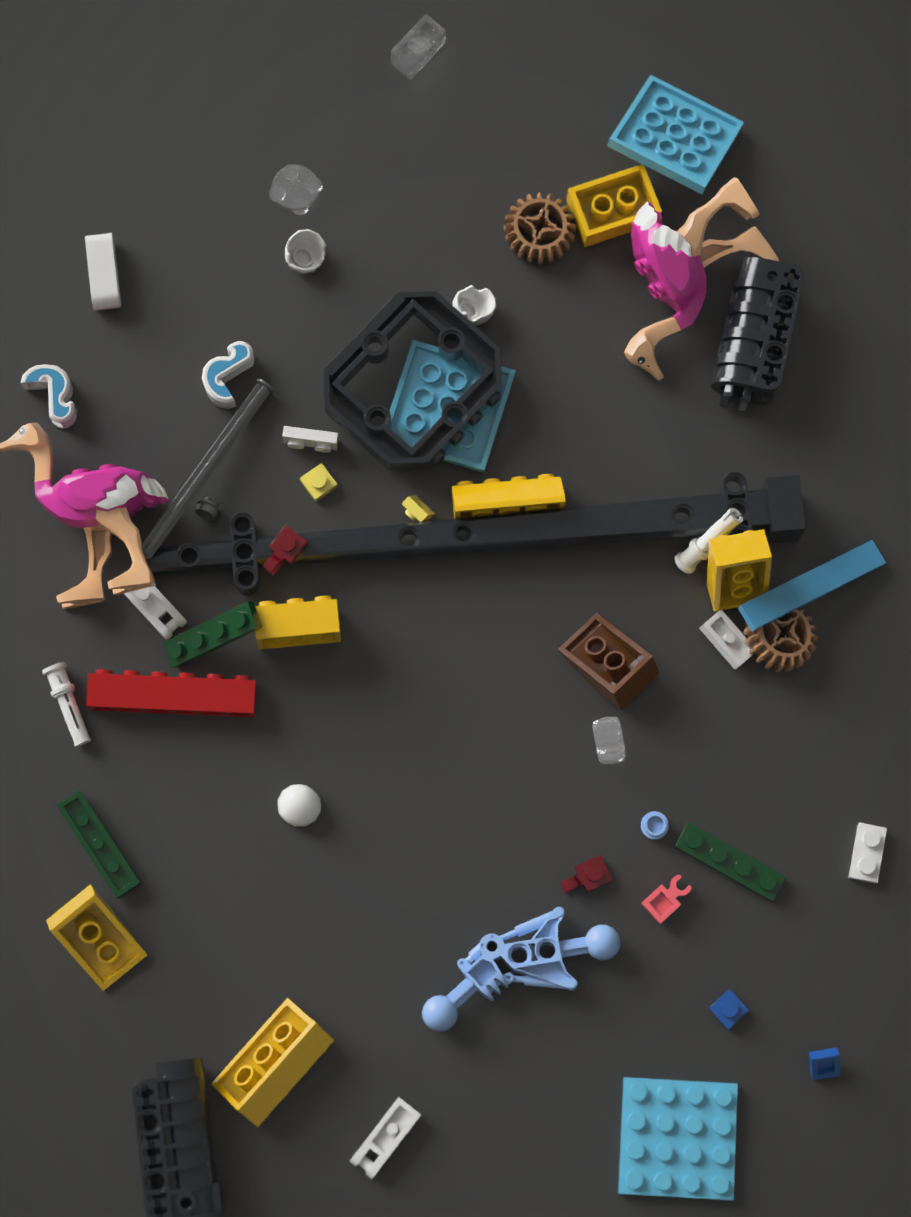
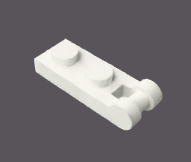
(154, 607)
(386, 1136)

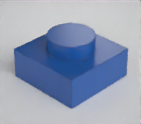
(728, 1009)
(824, 1063)

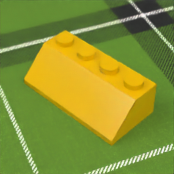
(507, 496)
(272, 1062)

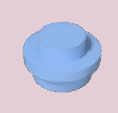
(654, 825)

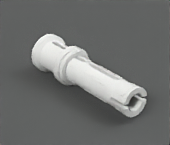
(699, 547)
(60, 691)

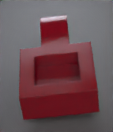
(286, 547)
(589, 874)

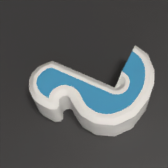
(222, 369)
(59, 392)

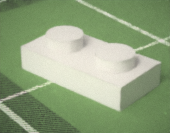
(300, 437)
(727, 639)
(867, 853)

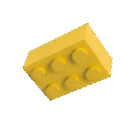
(610, 204)
(738, 568)
(298, 623)

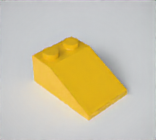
(96, 937)

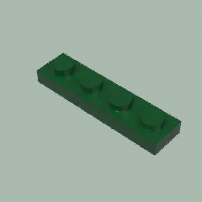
(212, 634)
(98, 844)
(730, 862)

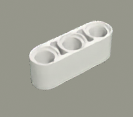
(103, 271)

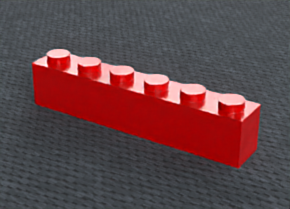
(171, 694)

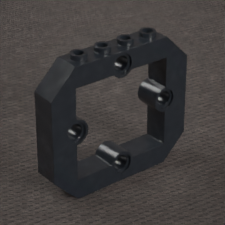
(448, 325)

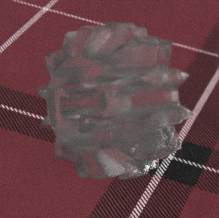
(609, 740)

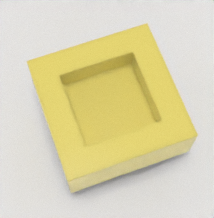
(318, 482)
(417, 509)

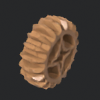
(530, 224)
(799, 646)

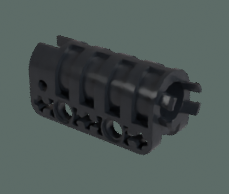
(750, 326)

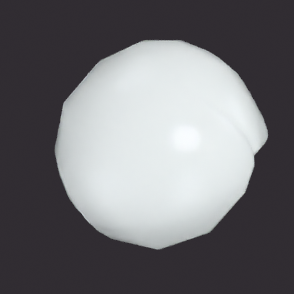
(305, 251)
(475, 304)
(299, 805)

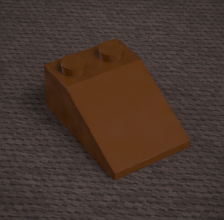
(609, 660)

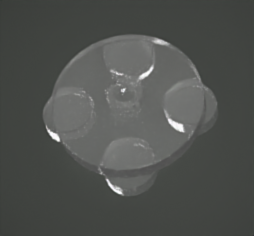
(295, 188)

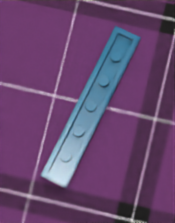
(811, 585)

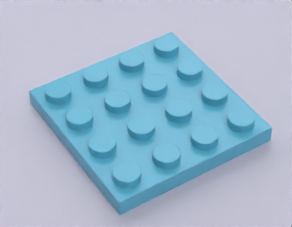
(675, 134)
(429, 385)
(678, 1138)

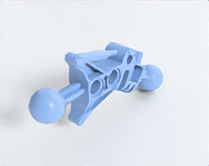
(484, 976)

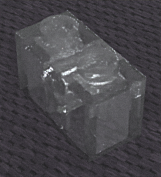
(418, 46)

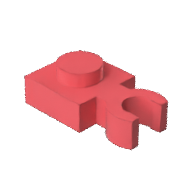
(663, 902)

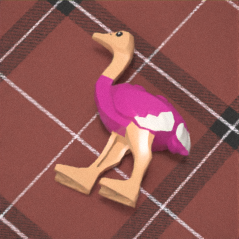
(676, 264)
(99, 504)

